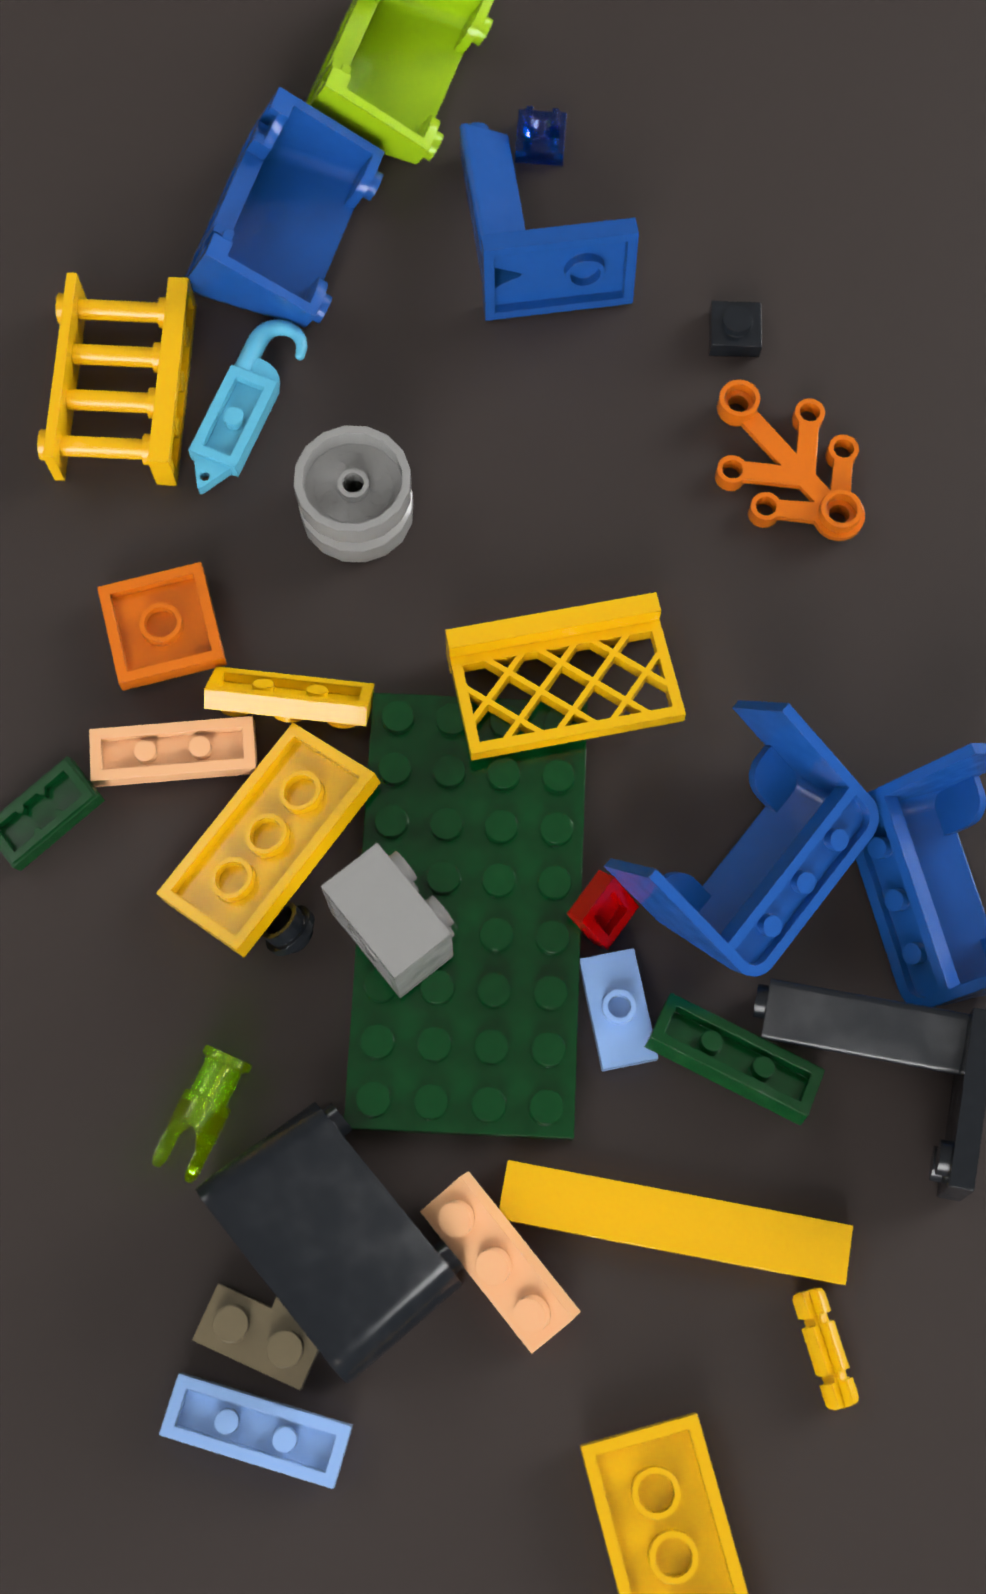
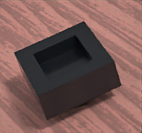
(735, 329)

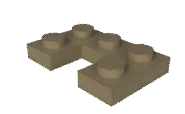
(257, 1336)

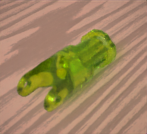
(203, 1108)

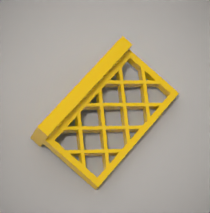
(554, 634)

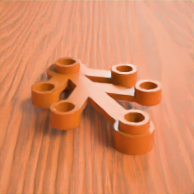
(791, 468)

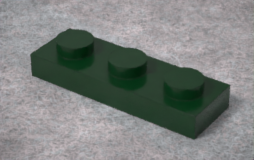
(735, 1059)

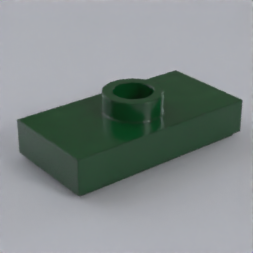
(46, 812)

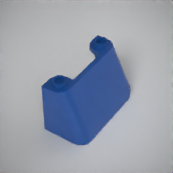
(285, 213)

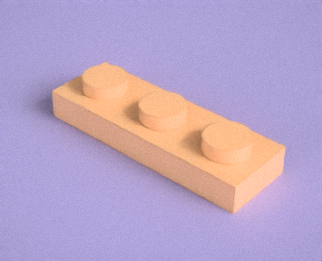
(173, 751)
(500, 1262)

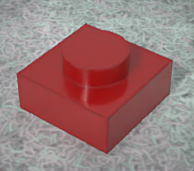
(603, 909)

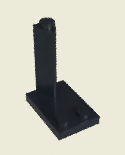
(899, 1035)

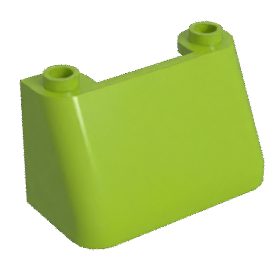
(395, 69)

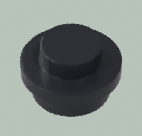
(290, 930)

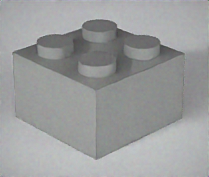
(390, 919)

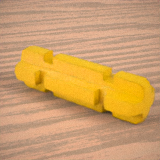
(825, 1349)

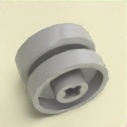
(354, 493)

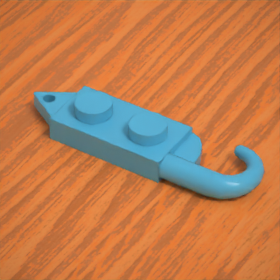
(241, 406)

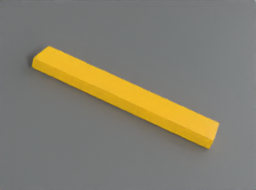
(676, 1222)

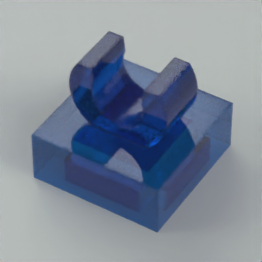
(540, 136)

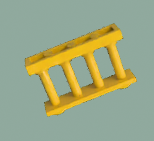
(163, 404)

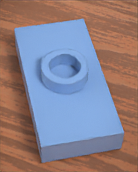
(617, 1009)

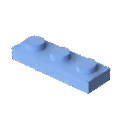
(256, 1430)

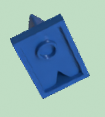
(538, 267)

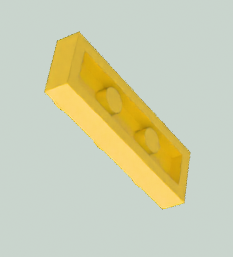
(289, 697)

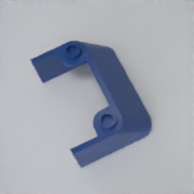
(784, 861)
(923, 881)

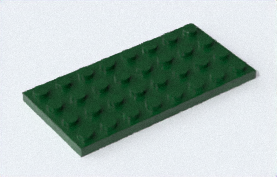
(501, 848)

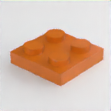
(161, 626)

